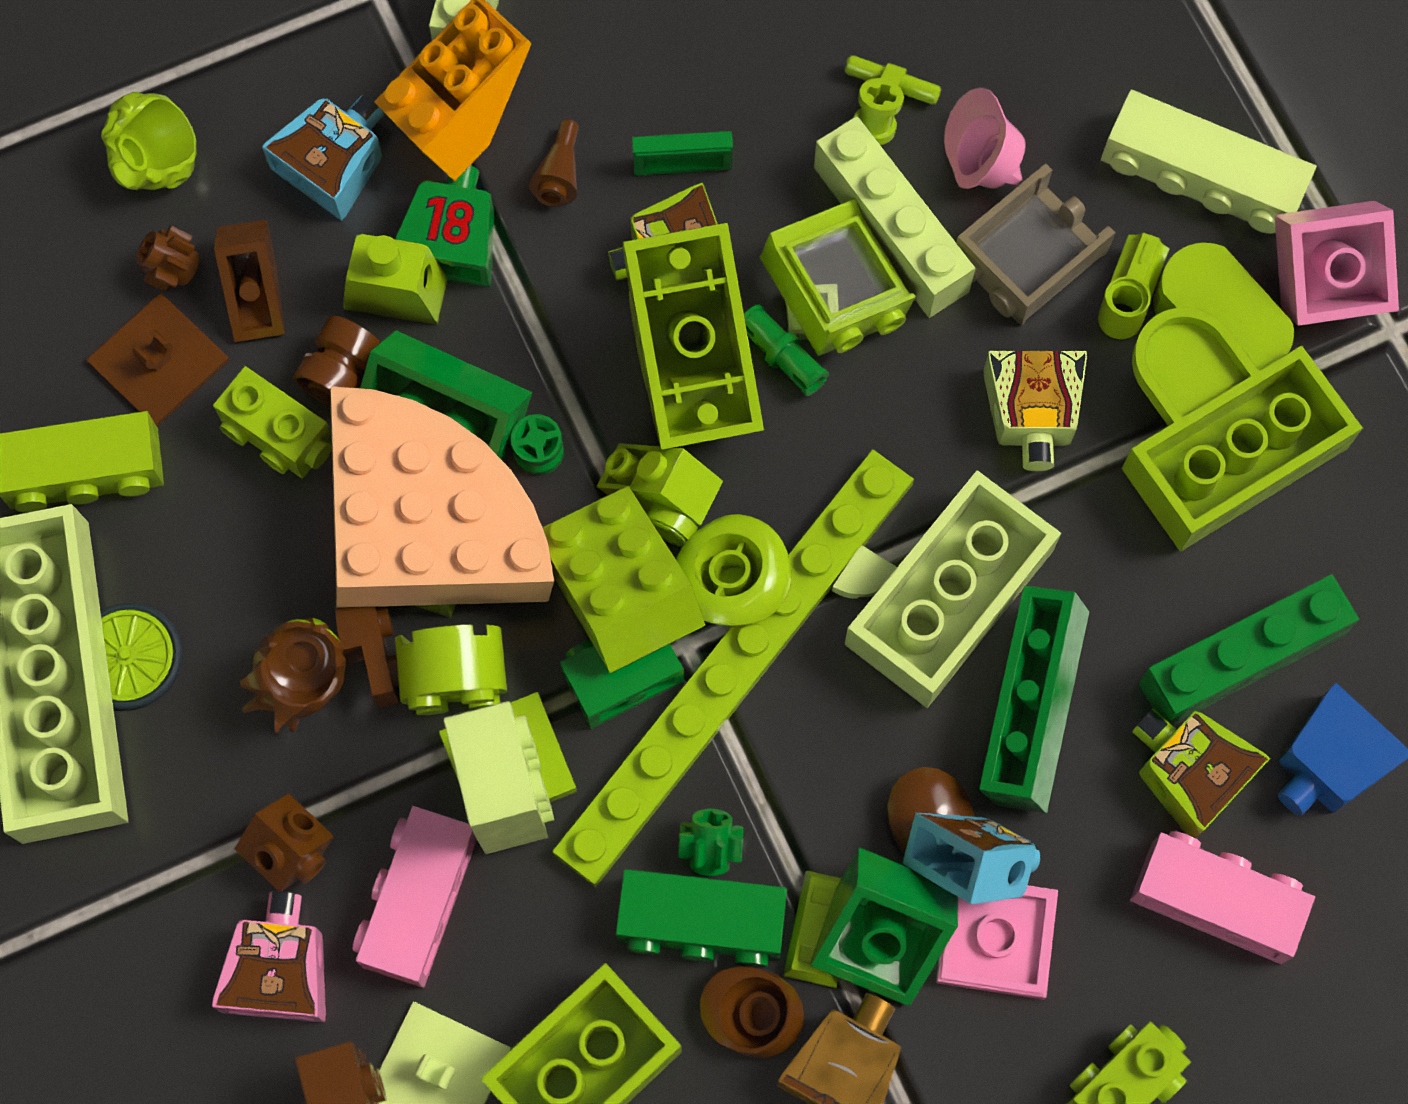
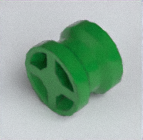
(536, 433)

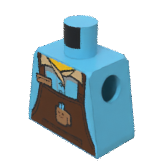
(328, 152)
(991, 863)

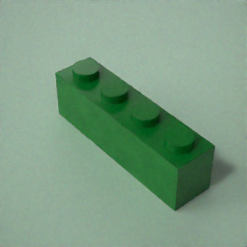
(1249, 650)
(1034, 699)

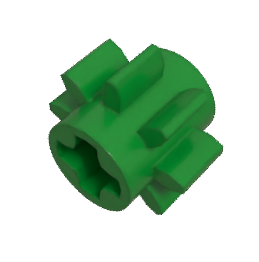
(710, 842)

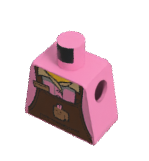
(274, 966)

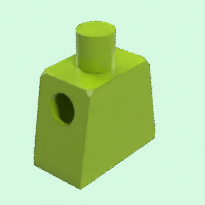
(390, 279)

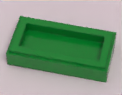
(683, 153)

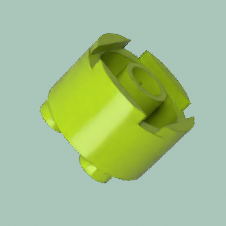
(450, 667)

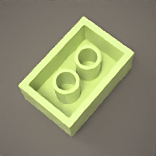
(499, 777)

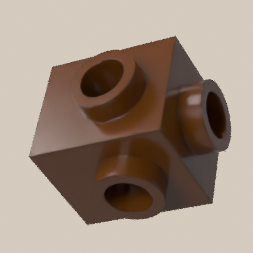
(285, 843)

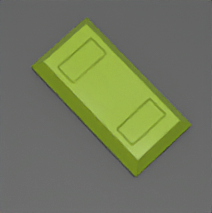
(809, 920)

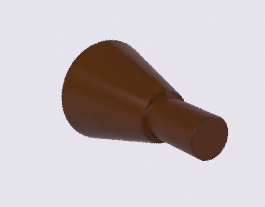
(556, 176)

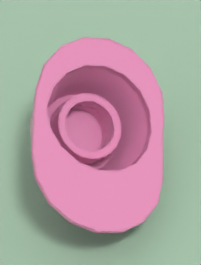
(983, 142)

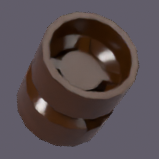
(339, 359)

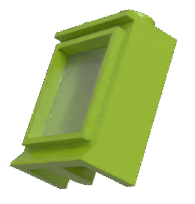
(836, 278)

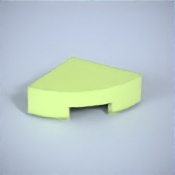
(863, 575)

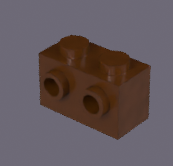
(340, 1076)

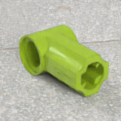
(1132, 285)

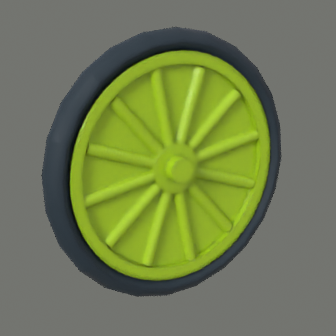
(140, 654)

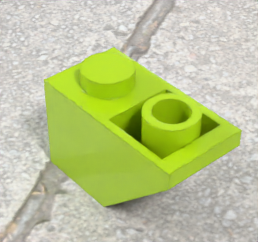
(663, 478)

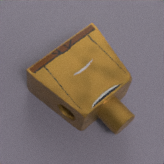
(846, 1058)

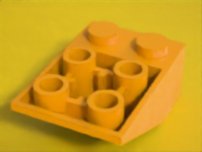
(458, 87)

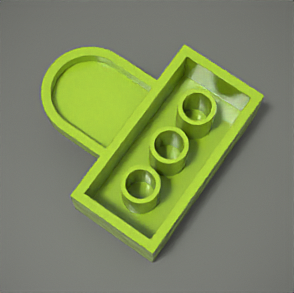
(1230, 427)

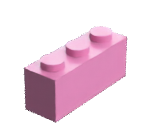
(415, 896)
(1223, 896)

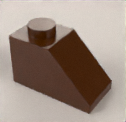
(249, 280)

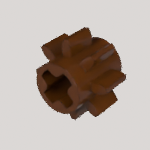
(167, 258)

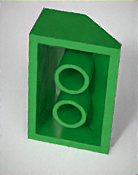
(450, 386)

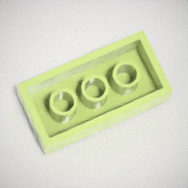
(951, 588)

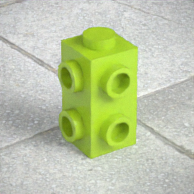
(274, 423)
(1143, 1068)

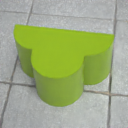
(692, 336)

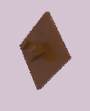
(158, 359)

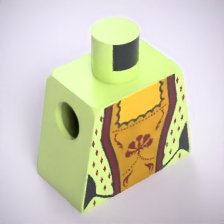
(1035, 400)

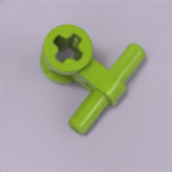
(884, 94)

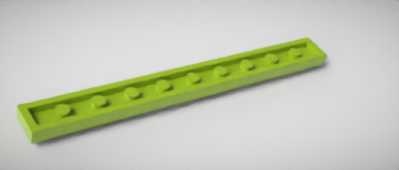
(730, 674)

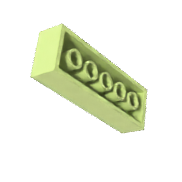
(54, 683)

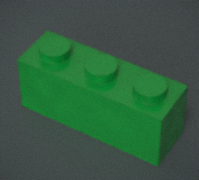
(701, 917)

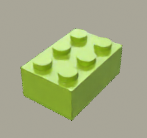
(621, 579)
(587, 1051)

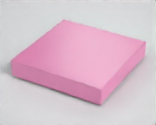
(1002, 945)

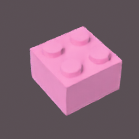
(1337, 262)

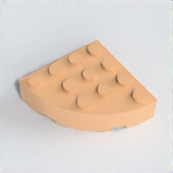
(427, 510)

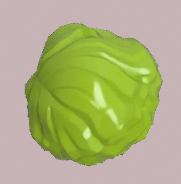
(148, 142)

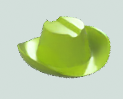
(736, 570)

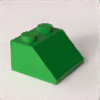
(885, 927)

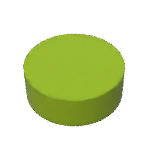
(671, 524)

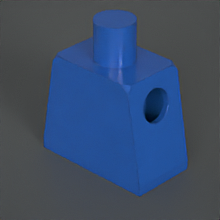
(1337, 754)

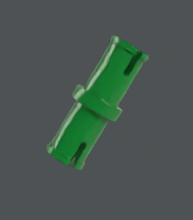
(784, 350)

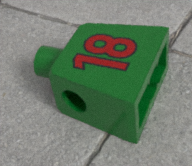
(455, 225)

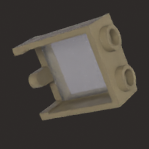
(1031, 247)

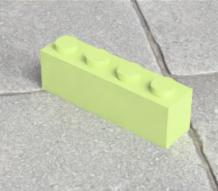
(1206, 162)
(899, 219)

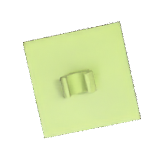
(438, 1061)

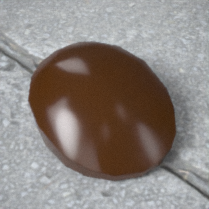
(924, 792)
(751, 1011)

